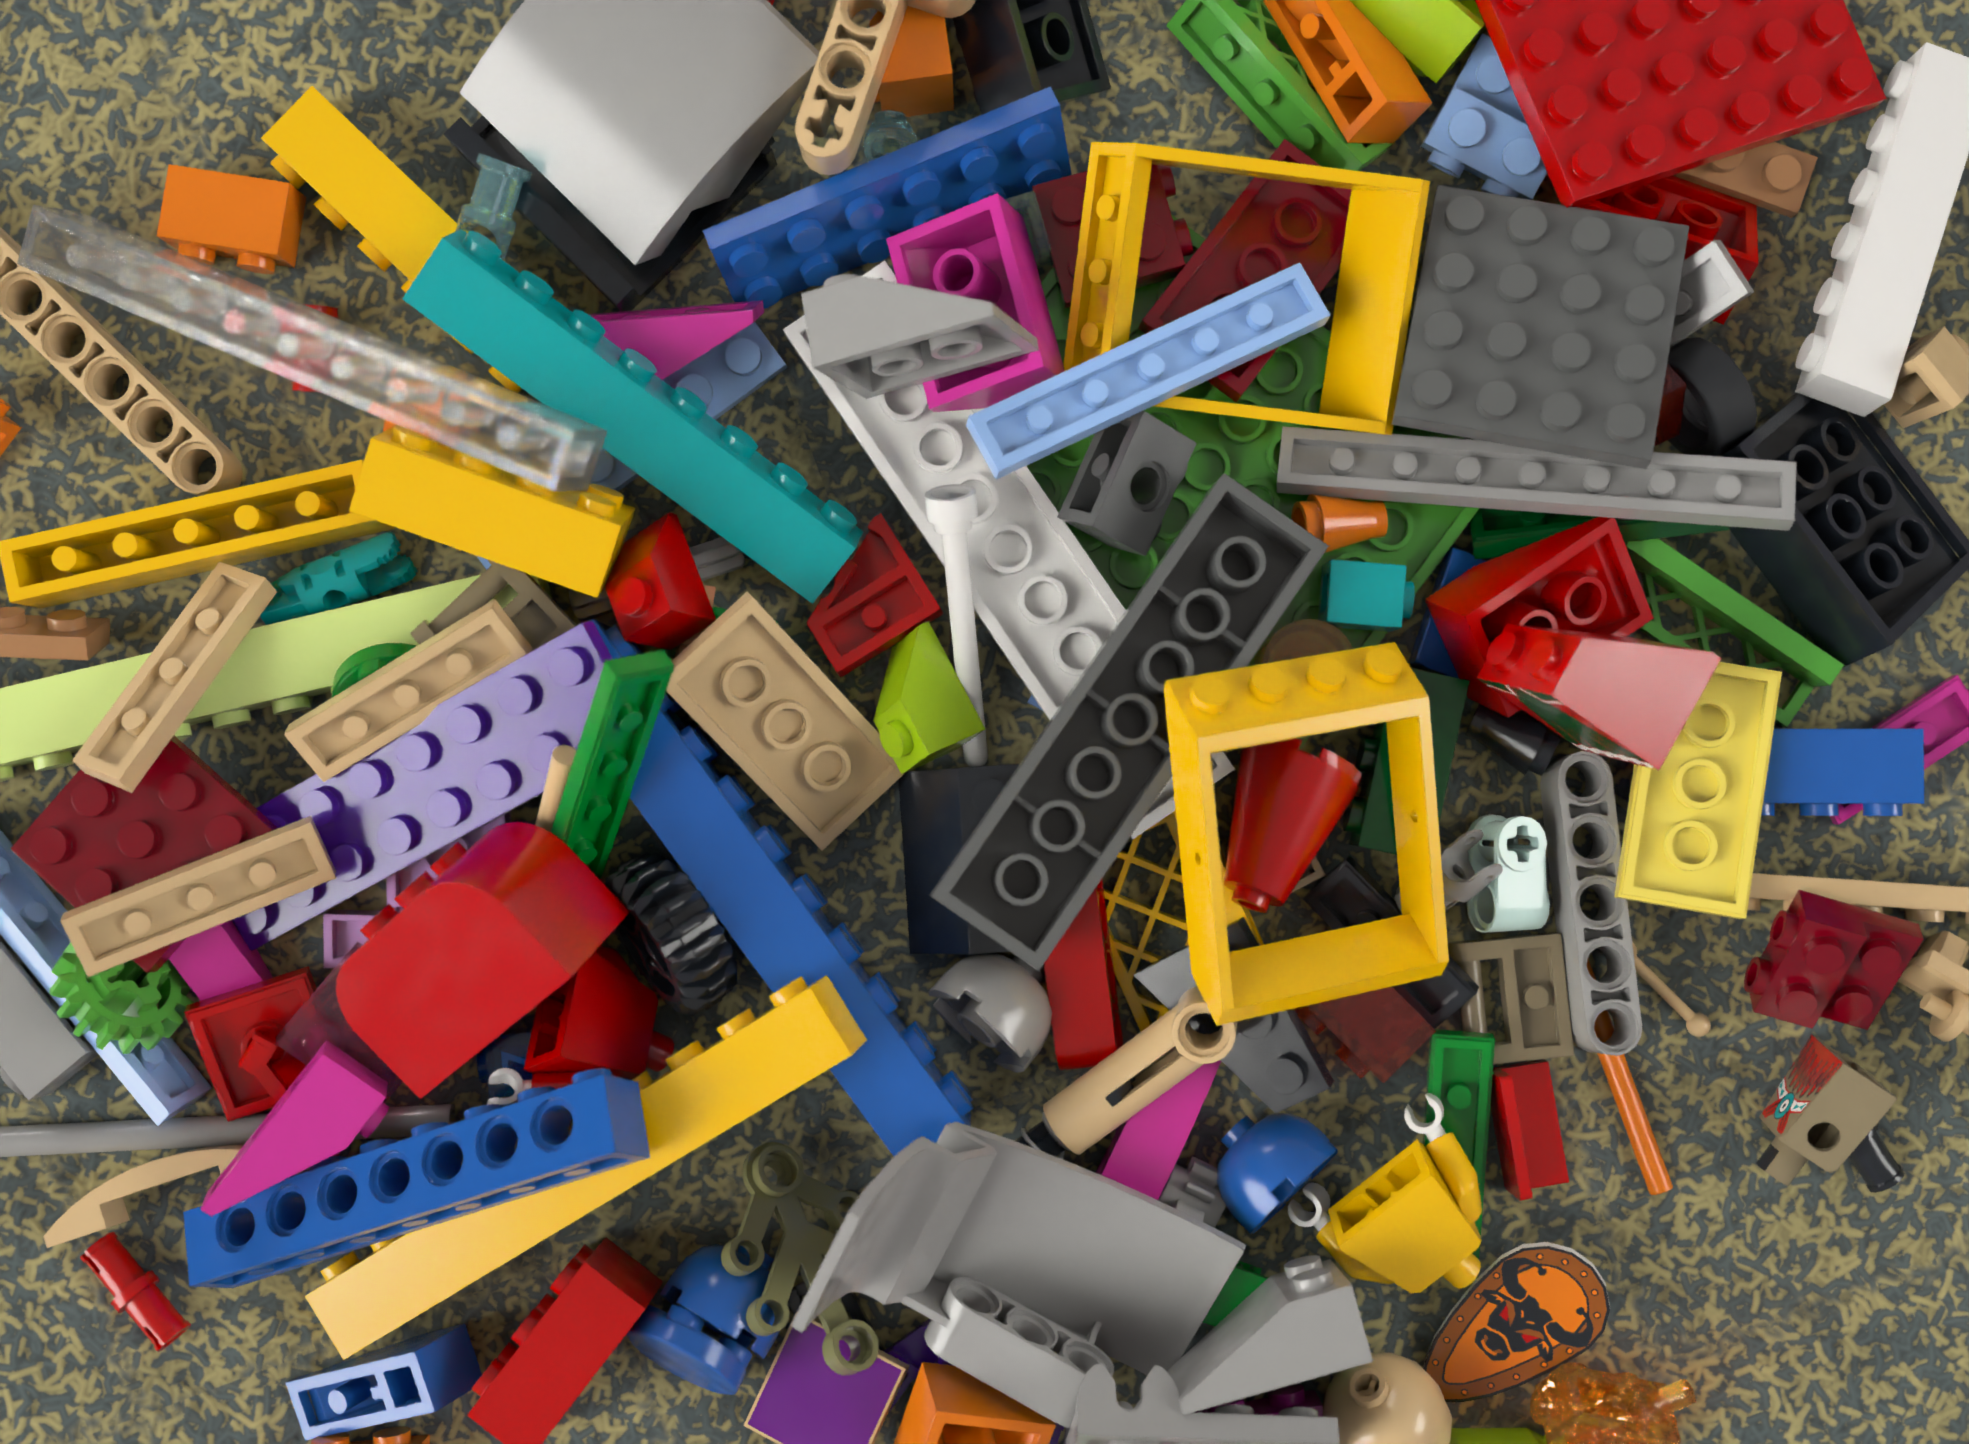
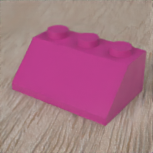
(989, 258)

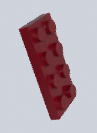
(1259, 236)

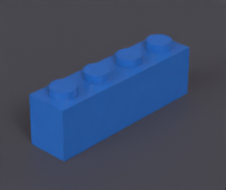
(1845, 767)

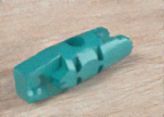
(340, 579)

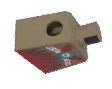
(1820, 1112)

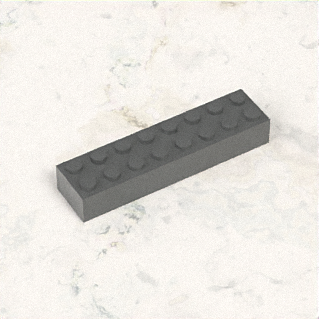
(1109, 739)

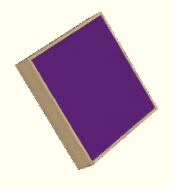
(813, 1404)

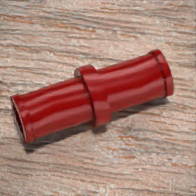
(135, 1291)

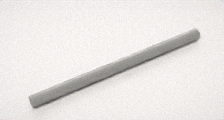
(180, 1132)

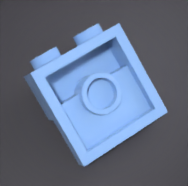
(1485, 129)

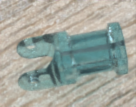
(887, 130)
(494, 200)

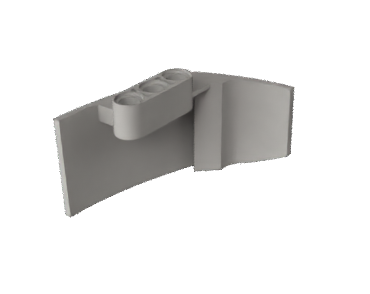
(1025, 1265)

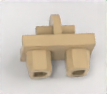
(1942, 982)

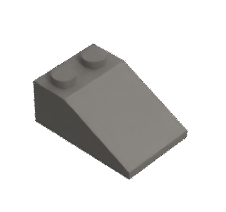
(898, 335)
(1278, 1336)

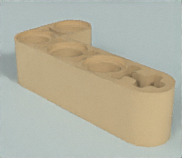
(860, 49)

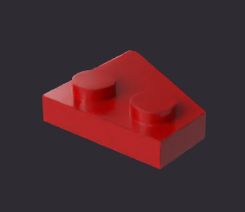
(872, 602)

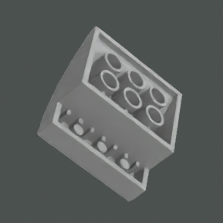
(641, 103)

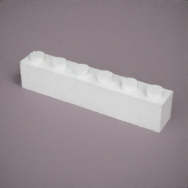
(1891, 236)

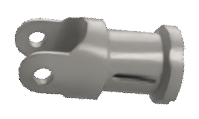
(1459, 878)

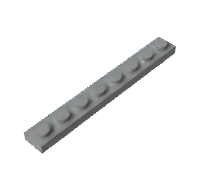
(1531, 480)

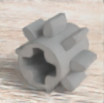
(1195, 1191)

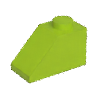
(923, 703)

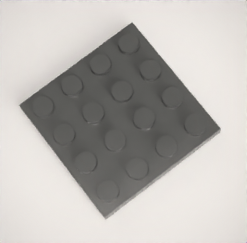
(1542, 326)

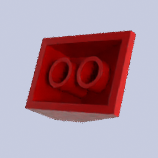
(1560, 582)

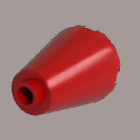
(1282, 818)

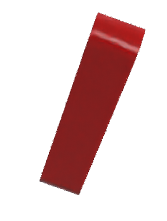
(1084, 989)

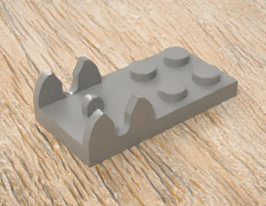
(1160, 1419)

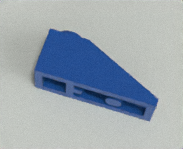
(387, 1383)

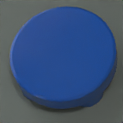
(681, 1348)

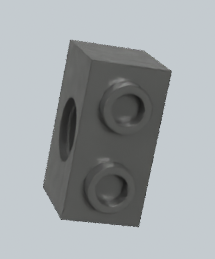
(1102, 494)

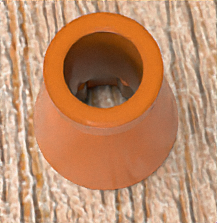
(1341, 520)

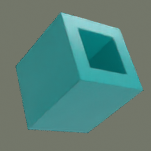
(1365, 595)

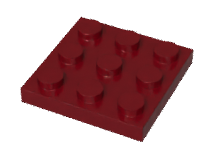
(109, 839)

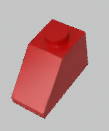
(658, 587)

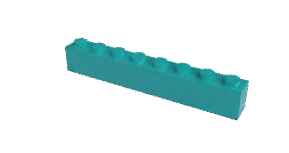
(648, 424)

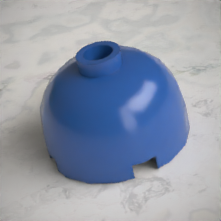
(1269, 1165)
(722, 1298)

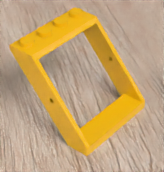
(1371, 292)
(1285, 703)

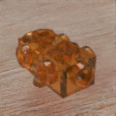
(1607, 1407)

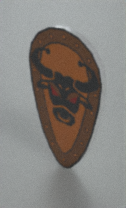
(1518, 1322)

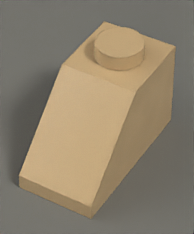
(1931, 378)

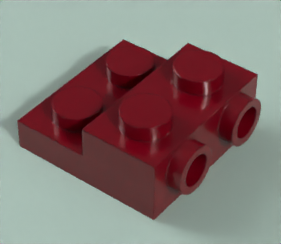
(1162, 243)
(1830, 962)

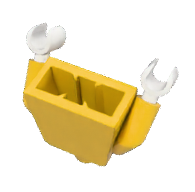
(1407, 1217)

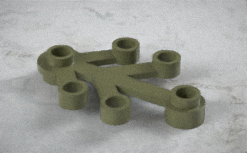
(800, 1248)

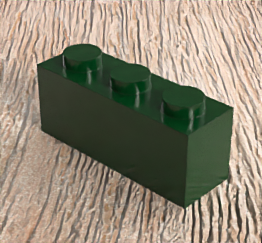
(1371, 814)

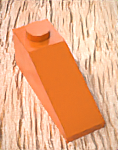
(1352, 68)

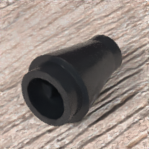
(1516, 739)

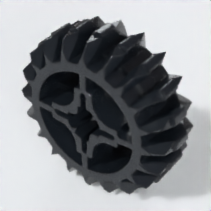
(672, 934)

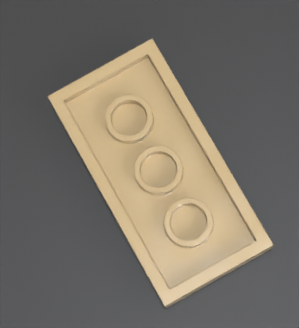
(782, 721)

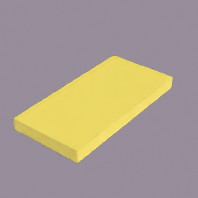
(1700, 815)

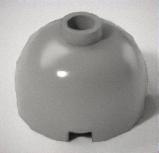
(996, 1004)

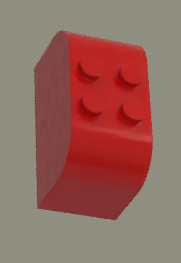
(473, 950)

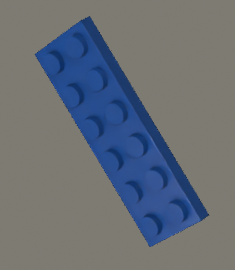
(852, 214)

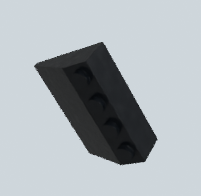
(1860, 546)

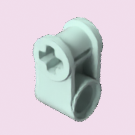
(1519, 894)

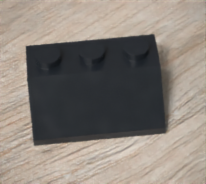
(1029, 46)
(936, 820)

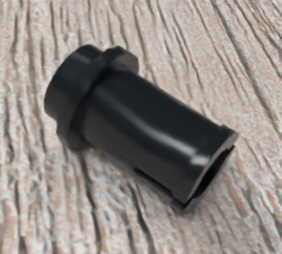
(1876, 1163)

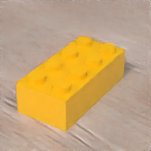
(492, 512)

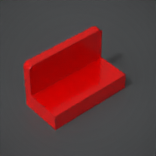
(1527, 1128)

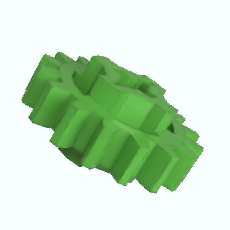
(121, 1001)

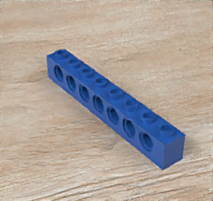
(422, 1180)

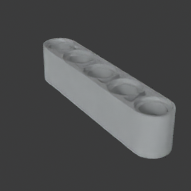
(1611, 926)

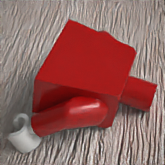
(591, 1023)

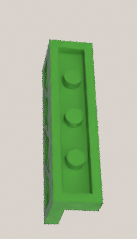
(1266, 82)
(1734, 615)

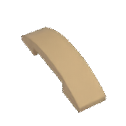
(105, 1204)

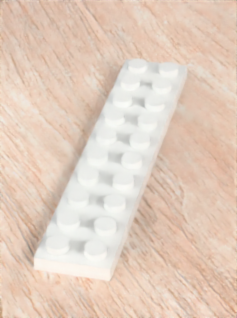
(1025, 563)

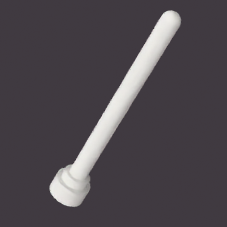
(952, 512)

